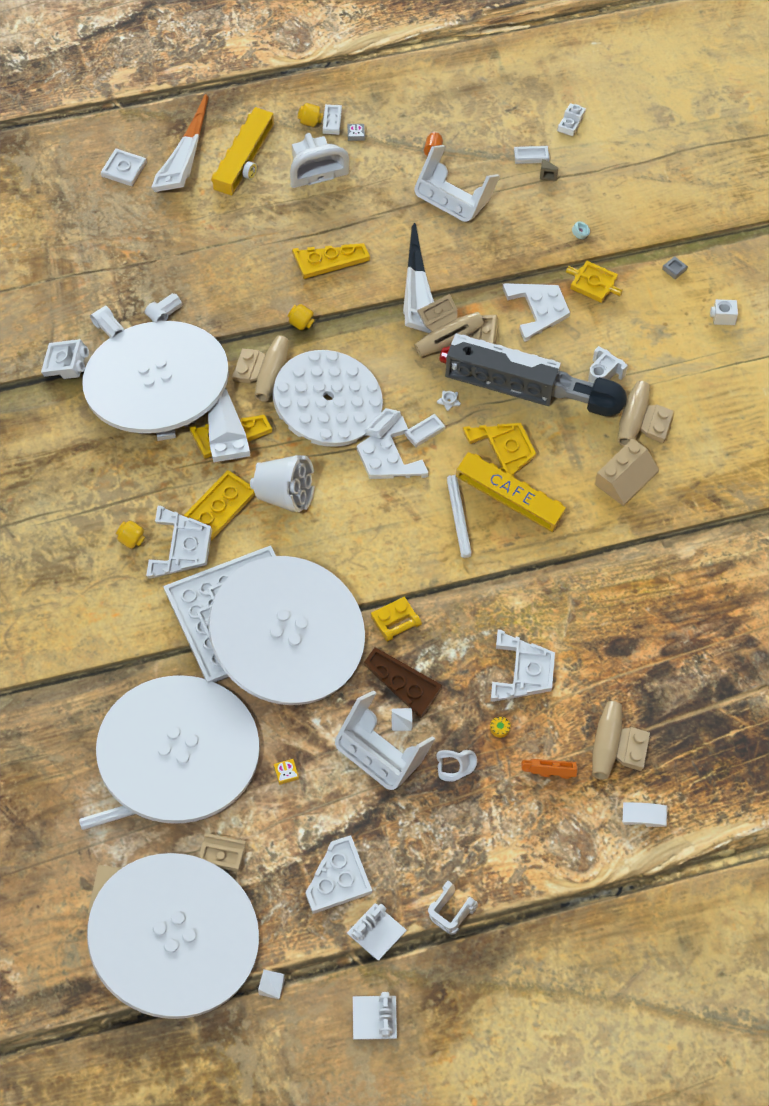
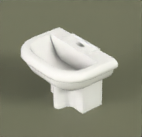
(317, 161)

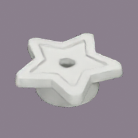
(449, 395)

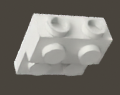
(65, 359)

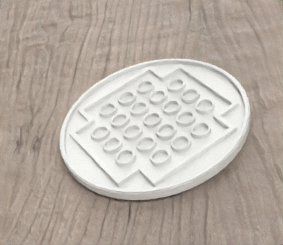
(155, 377)
(286, 630)
(177, 749)
(172, 936)

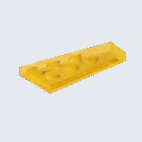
(328, 259)
(253, 426)

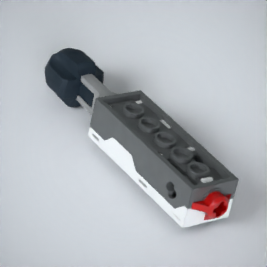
(526, 376)

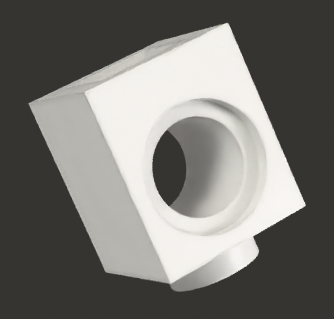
(724, 312)

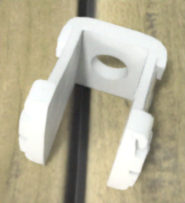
(433, 910)

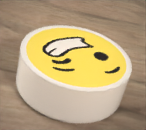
(249, 170)

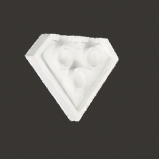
(338, 877)

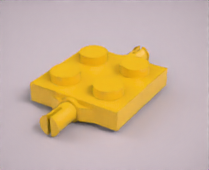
(594, 281)

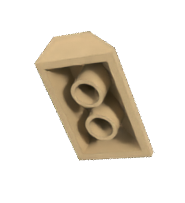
(627, 472)

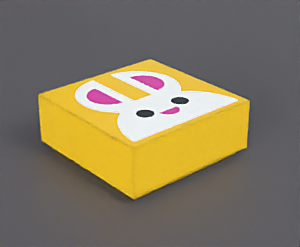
(286, 771)

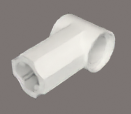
(161, 310)
(105, 320)

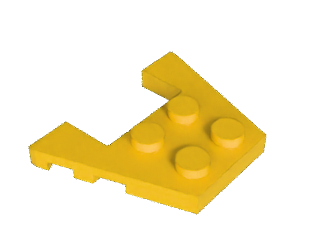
(508, 443)

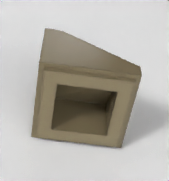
(548, 171)

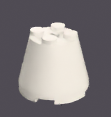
(285, 482)

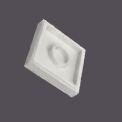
(123, 167)

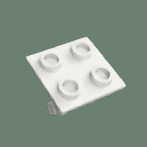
(376, 931)
(374, 1017)

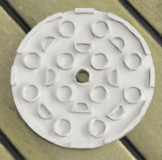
(325, 422)

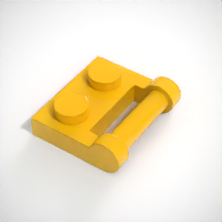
(393, 614)

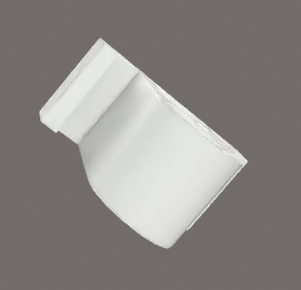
(606, 366)

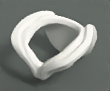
(467, 761)

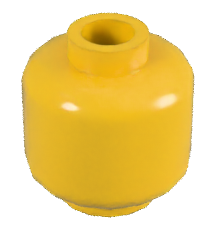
(309, 115)
(301, 317)
(130, 534)

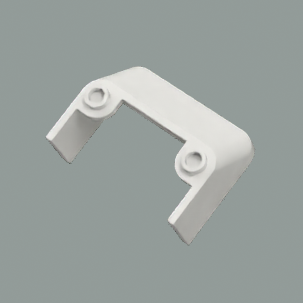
(447, 197)
(372, 752)

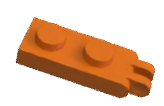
(550, 767)

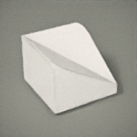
(401, 719)
(271, 984)

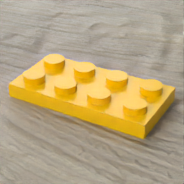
(221, 502)

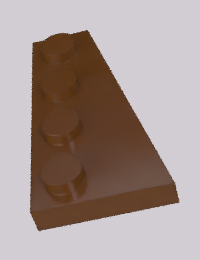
(405, 682)

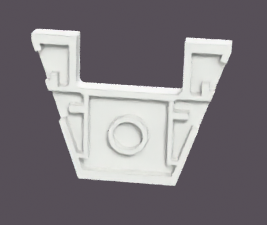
(544, 302)
(382, 457)
(188, 545)
(532, 669)

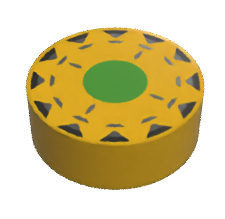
(500, 727)

